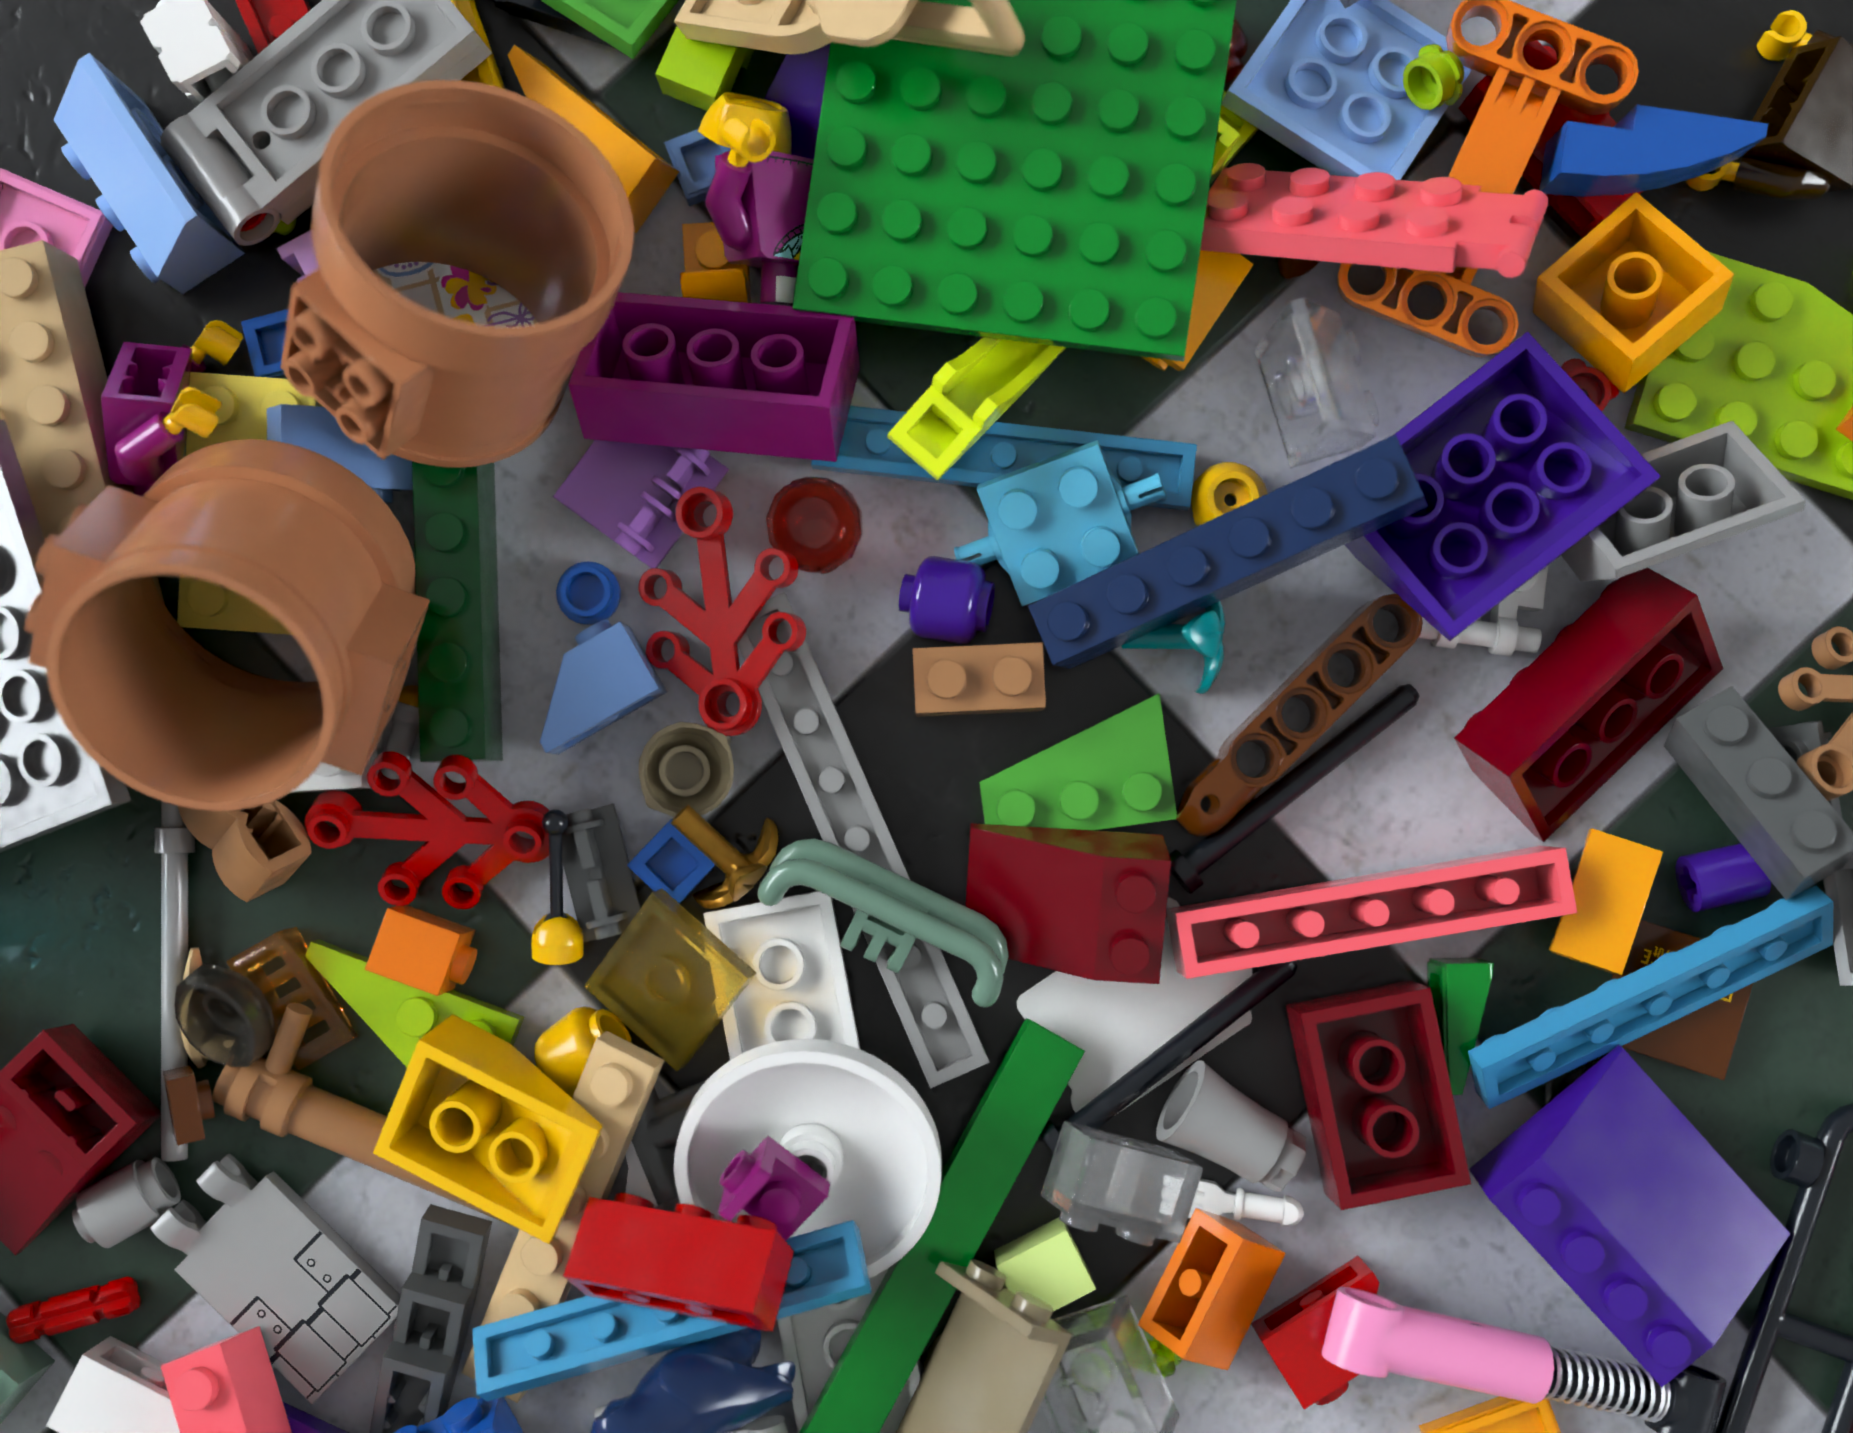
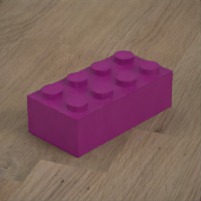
(718, 377)

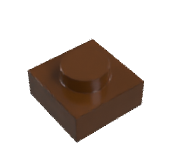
(188, 1104)

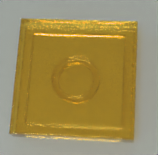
(669, 979)

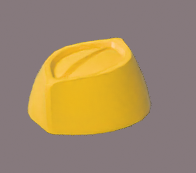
(747, 108)

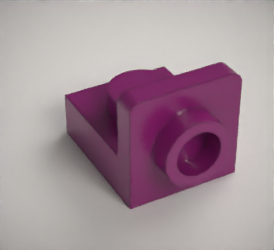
(772, 1187)

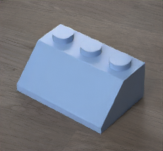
(142, 189)

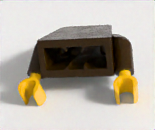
(1806, 115)

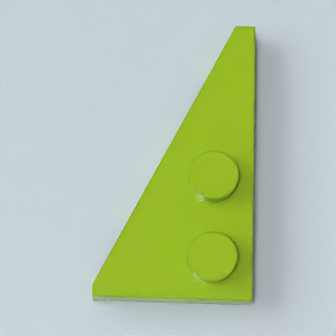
(399, 1011)

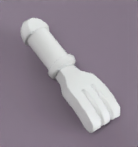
(1215, 1199)

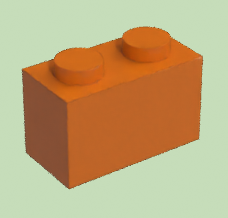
(1211, 1290)

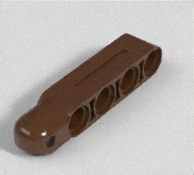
(1371, 657)

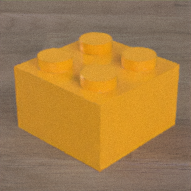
(1631, 292)

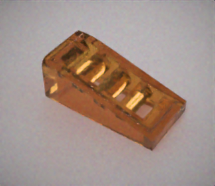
(314, 986)

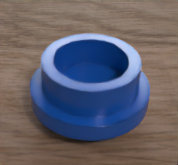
(588, 593)

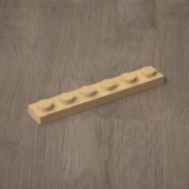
(615, 1093)

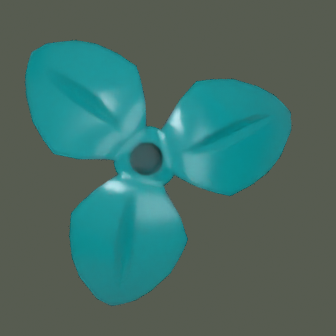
(1201, 634)

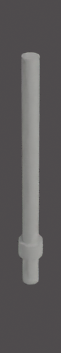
(173, 843)

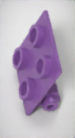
(635, 490)

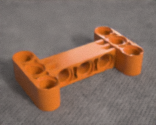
(1499, 150)

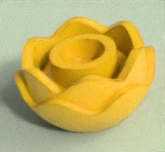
(1224, 480)

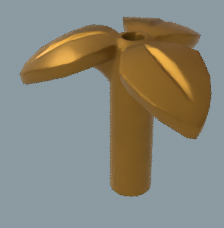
(740, 869)

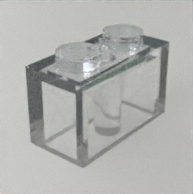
(1120, 1184)

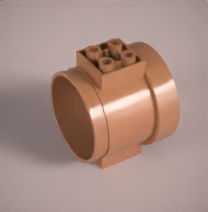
(471, 185)
(163, 708)

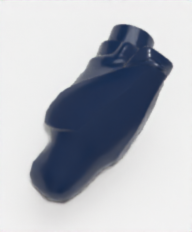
(702, 1389)

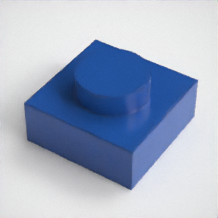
(671, 863)

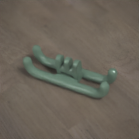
(891, 911)

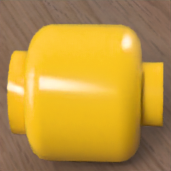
(566, 1045)

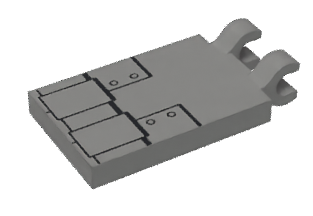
(281, 1269)

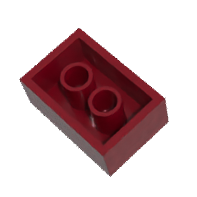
(1378, 1094)

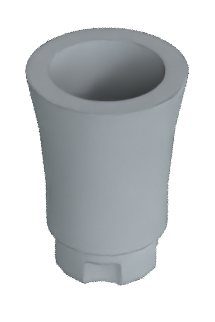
(1230, 1129)

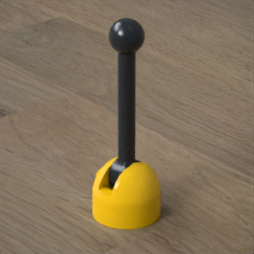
(557, 934)

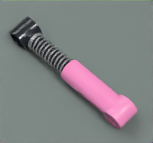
(1383, 1337)

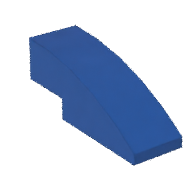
(1642, 151)

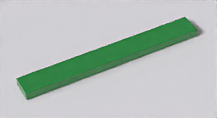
(970, 1196)

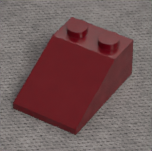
(1074, 898)

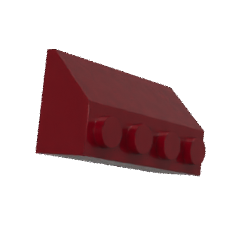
(1591, 699)

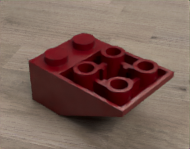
(60, 1127)

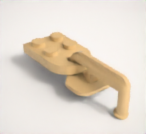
(811, 24)

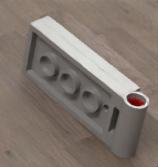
(263, 132)

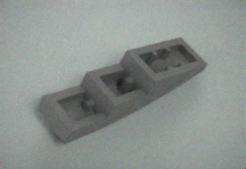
(431, 1320)

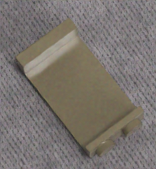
(989, 1358)

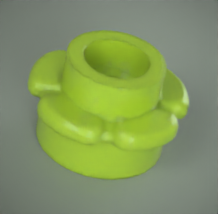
(1434, 78)

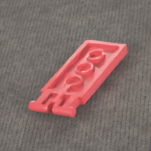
(1370, 220)

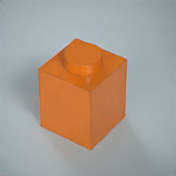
(422, 950)

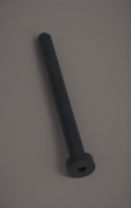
(1189, 866)
(1177, 1049)

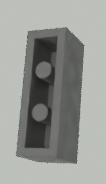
(1760, 793)

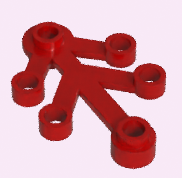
(721, 621)
(438, 824)

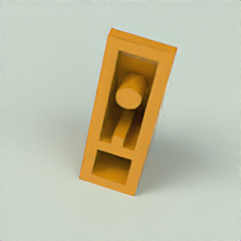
(639, 168)

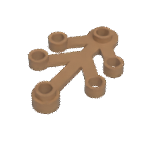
(1833, 759)

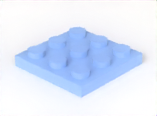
(1335, 87)

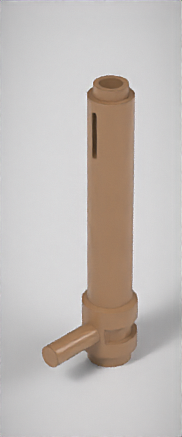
(291, 1104)

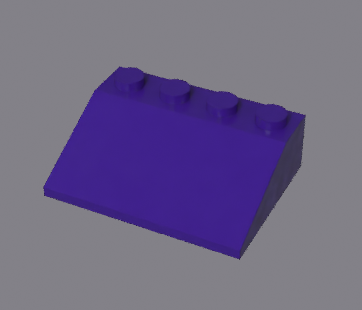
(1510, 480)
(1634, 1213)

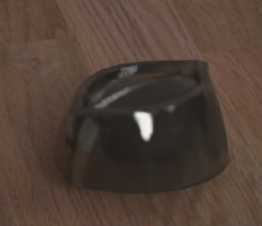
(224, 1016)

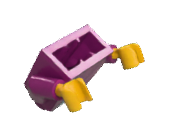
(760, 206)
(152, 406)

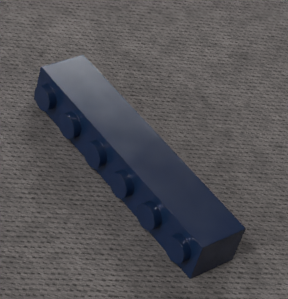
(1229, 554)

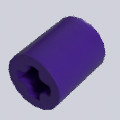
(1720, 878)

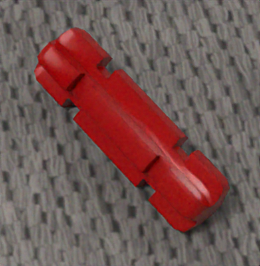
(73, 1310)

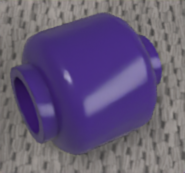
(947, 600)

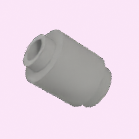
(125, 1202)

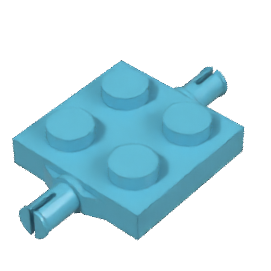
(1059, 521)

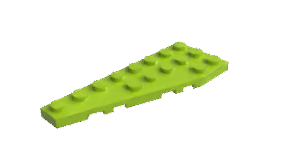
(1772, 366)

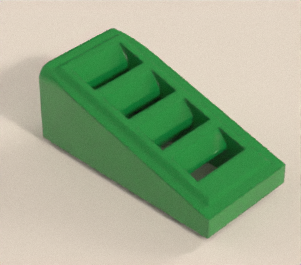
(1459, 1000)

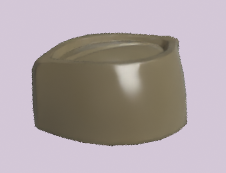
(685, 767)

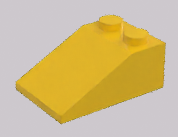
(489, 1128)

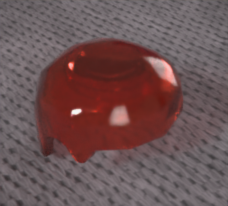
(815, 523)

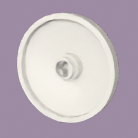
(836, 1114)

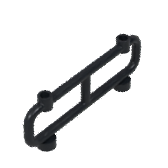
(1810, 1165)

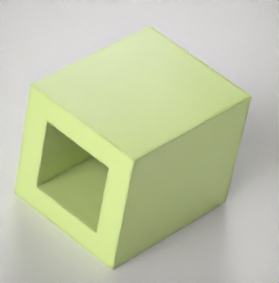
(1045, 1265)

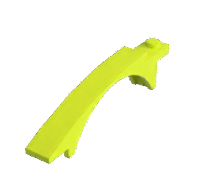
(995, 372)

